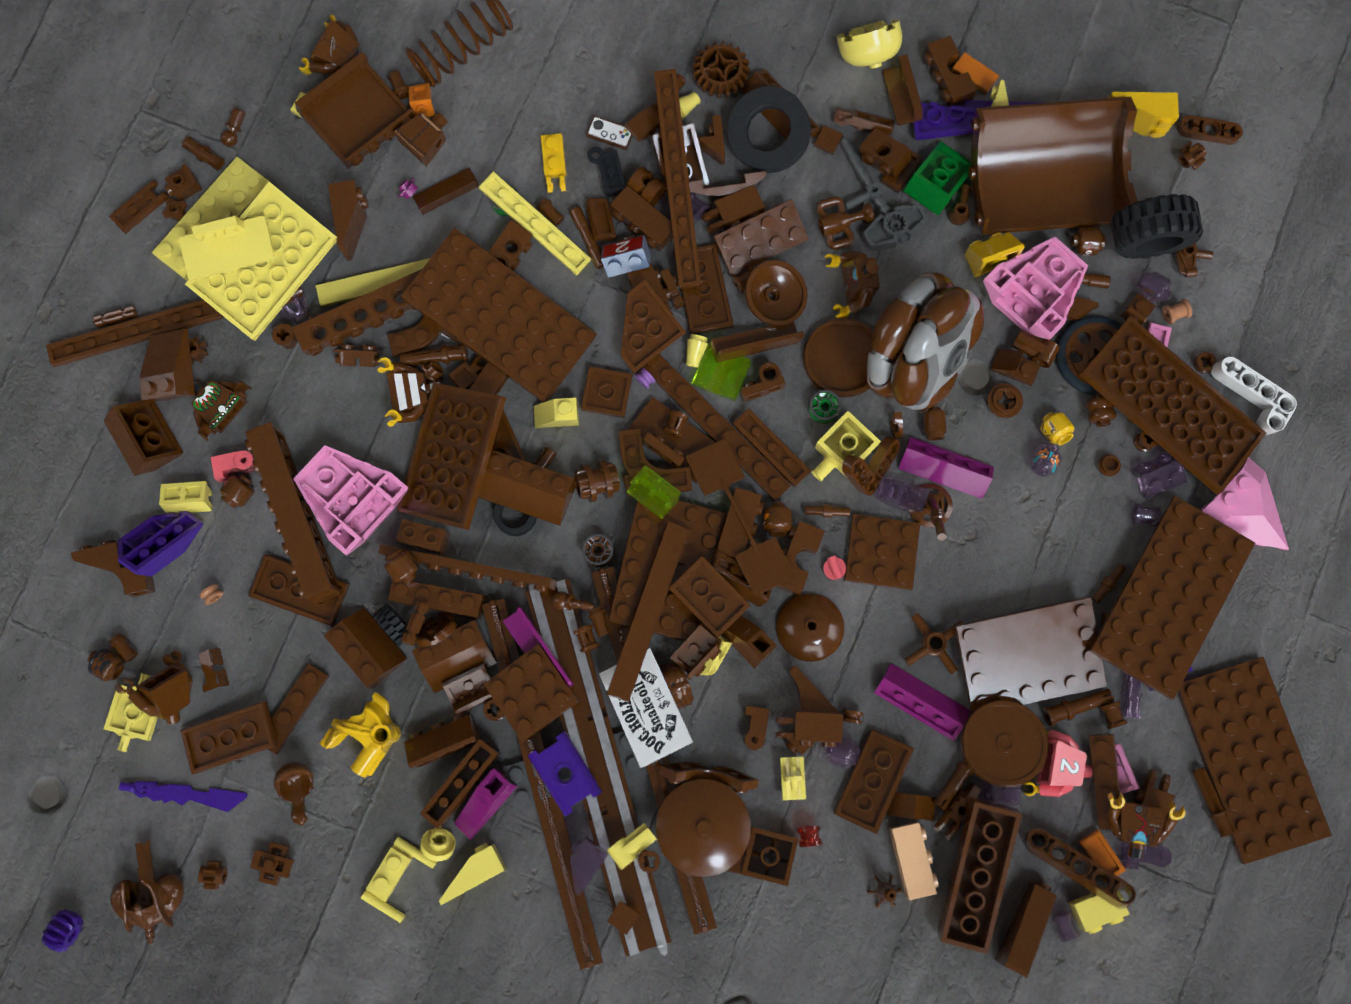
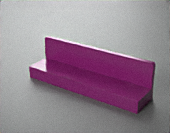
(946, 468)
(528, 637)
(922, 702)

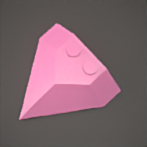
(1249, 507)

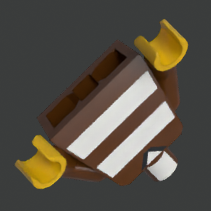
(407, 390)

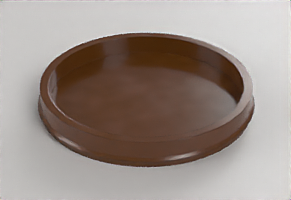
(838, 357)
(1004, 743)

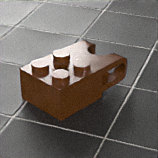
(752, 861)

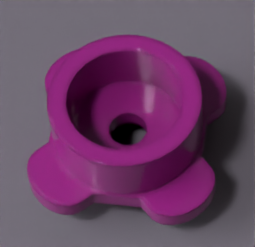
(407, 188)

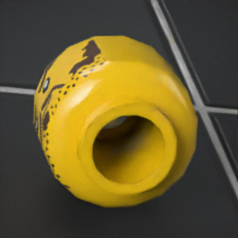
(1057, 428)

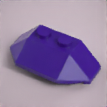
(157, 542)

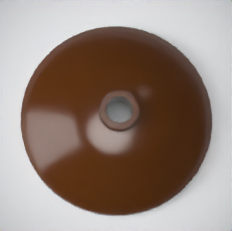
(786, 287)
(806, 643)

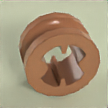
(211, 594)

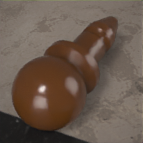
(563, 600)

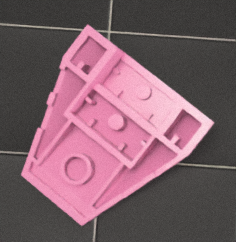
(1037, 287)
(348, 496)

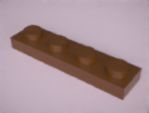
(771, 448)
(296, 704)
(1105, 773)

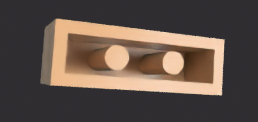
(913, 860)

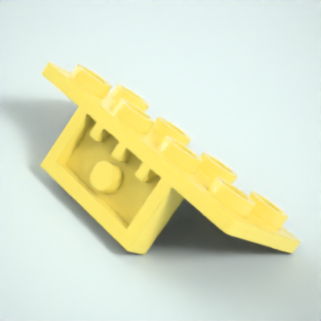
(226, 246)

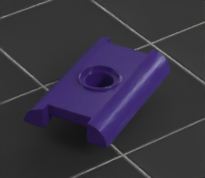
(550, 763)

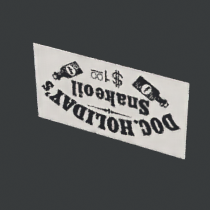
(650, 715)

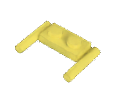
(390, 873)

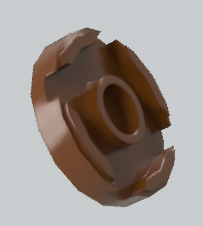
(436, 630)

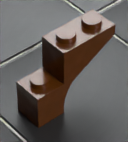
(106, 558)

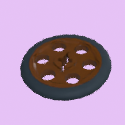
(1069, 343)

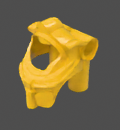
(368, 730)

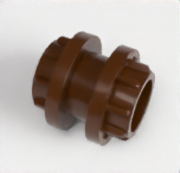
(596, 480)

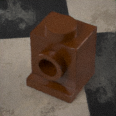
(182, 183)

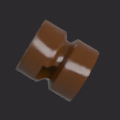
(646, 186)

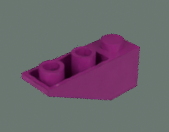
(485, 802)

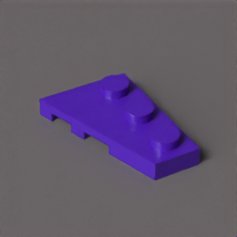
(943, 121)

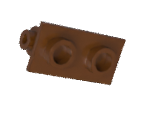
(349, 353)

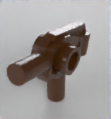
(1187, 259)

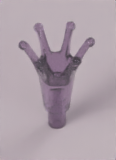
(302, 314)

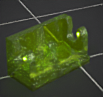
(654, 492)

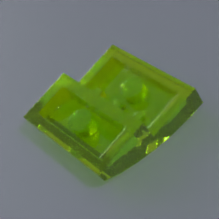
(723, 377)

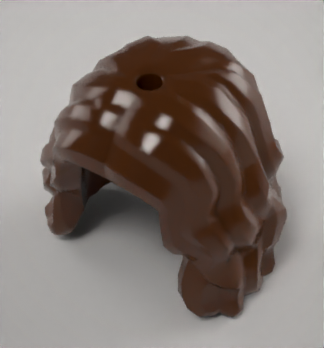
(682, 691)

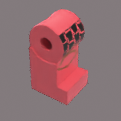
(231, 463)

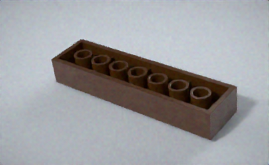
(293, 516)

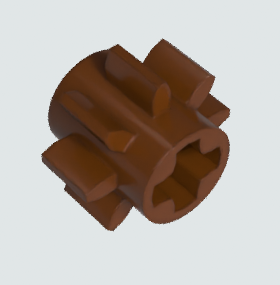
(1192, 155)
(200, 352)
(212, 875)

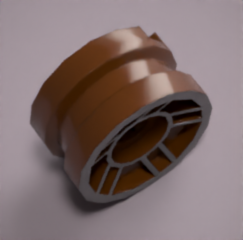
(602, 542)

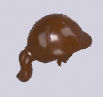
(293, 784)

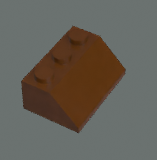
(142, 436)
(365, 648)
(454, 655)
(441, 740)

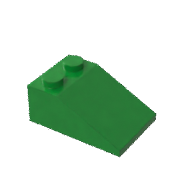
(938, 178)

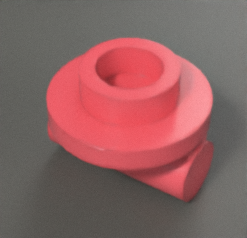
(834, 568)

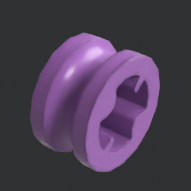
(644, 378)

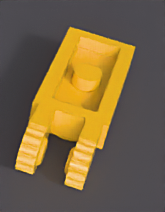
(553, 160)

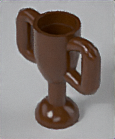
(840, 221)

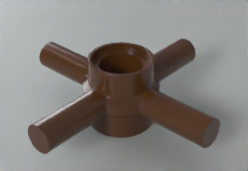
(926, 649)

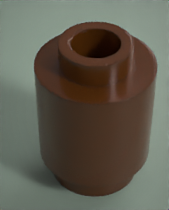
(935, 424)

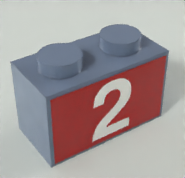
(626, 256)

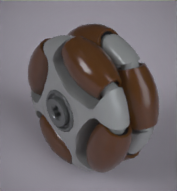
(924, 341)

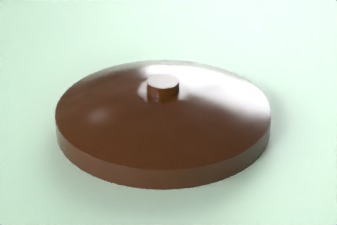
(703, 827)

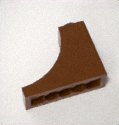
(809, 701)

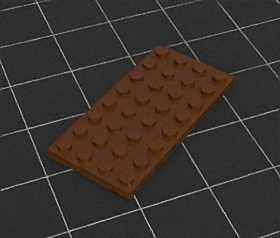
(499, 315)
(1173, 405)
(1172, 597)
(1253, 760)

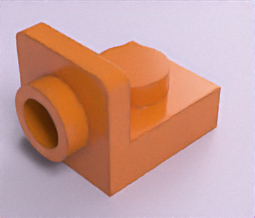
(421, 99)

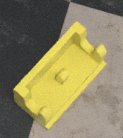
(185, 497)

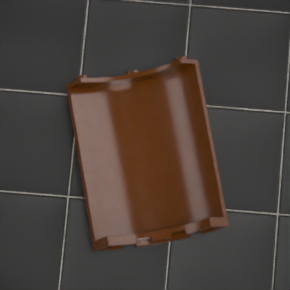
(1051, 164)

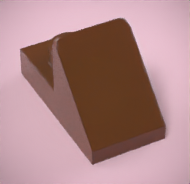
(714, 144)
(1013, 365)

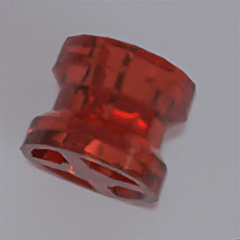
(809, 836)

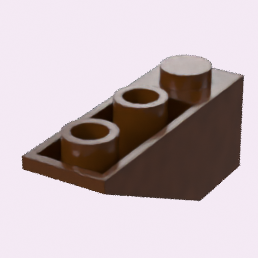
(750, 641)

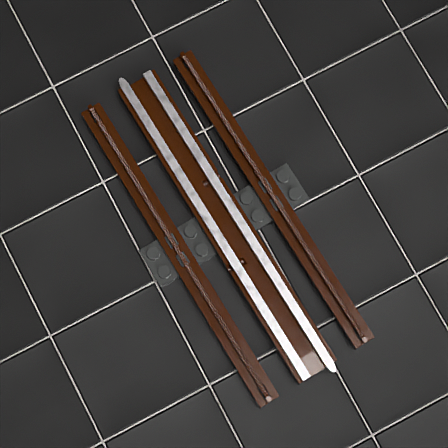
(610, 763)

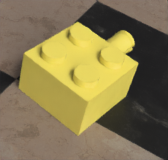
(844, 438)

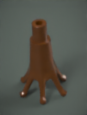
(885, 891)

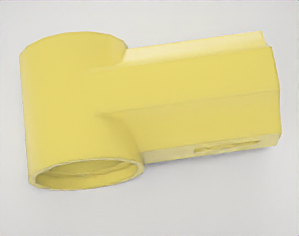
(628, 848)

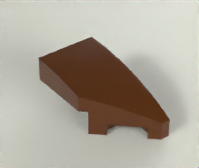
(1081, 307)

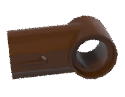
(1040, 350)

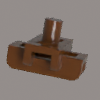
(271, 861)

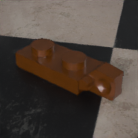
(864, 120)

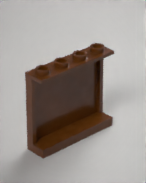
(353, 111)

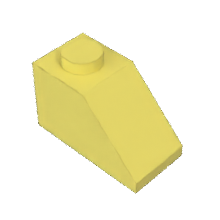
(557, 413)

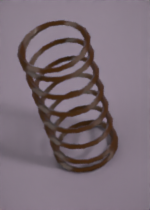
(421, 67)

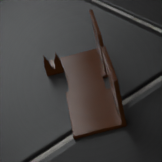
(210, 675)

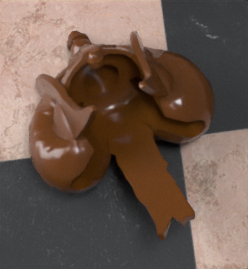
(149, 900)

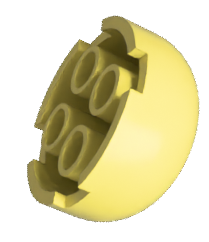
(873, 47)

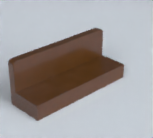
(903, 92)

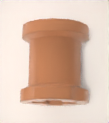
(1177, 311)

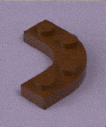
(415, 338)
(634, 460)
(694, 770)

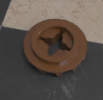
(1010, 393)

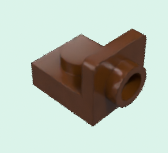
(1138, 309)

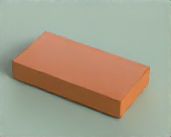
(980, 74)
(1100, 852)

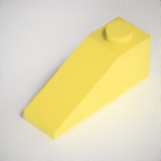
(477, 869)

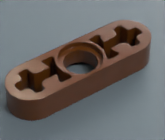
(1200, 133)

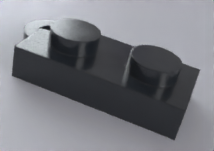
(609, 169)

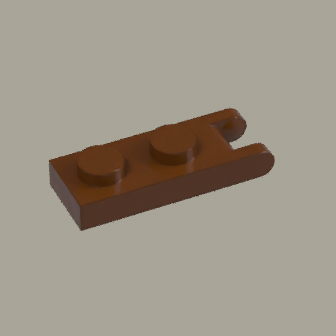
(138, 207)

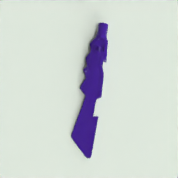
(216, 798)

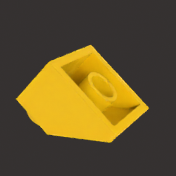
(988, 254)

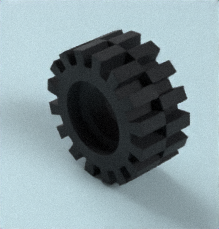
(391, 623)

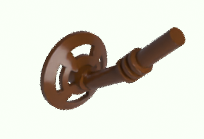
(932, 509)

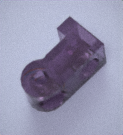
(1156, 856)

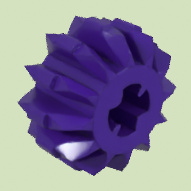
(62, 930)

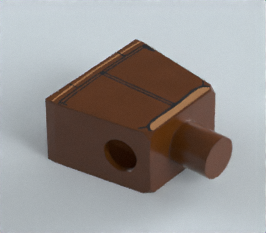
(422, 136)

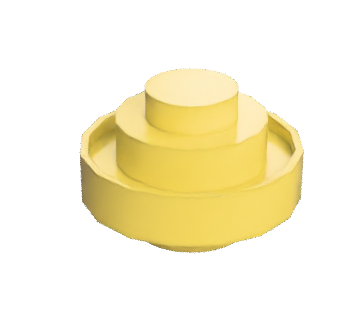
(437, 844)

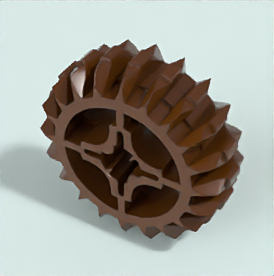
(707, 75)

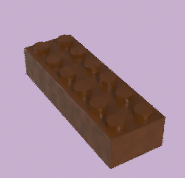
(979, 875)

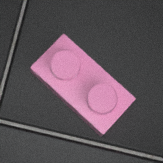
(1126, 776)

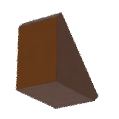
(912, 806)

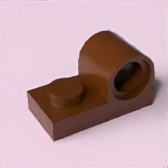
(765, 386)

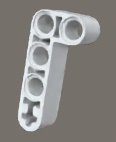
(1230, 373)

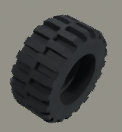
(1156, 226)

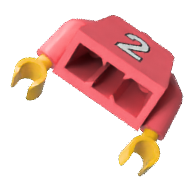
(1063, 767)

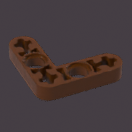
(868, 477)

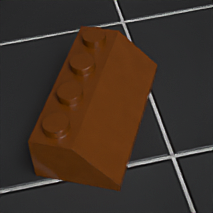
(527, 488)

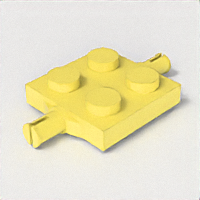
(128, 720)

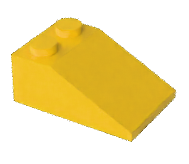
(1155, 111)

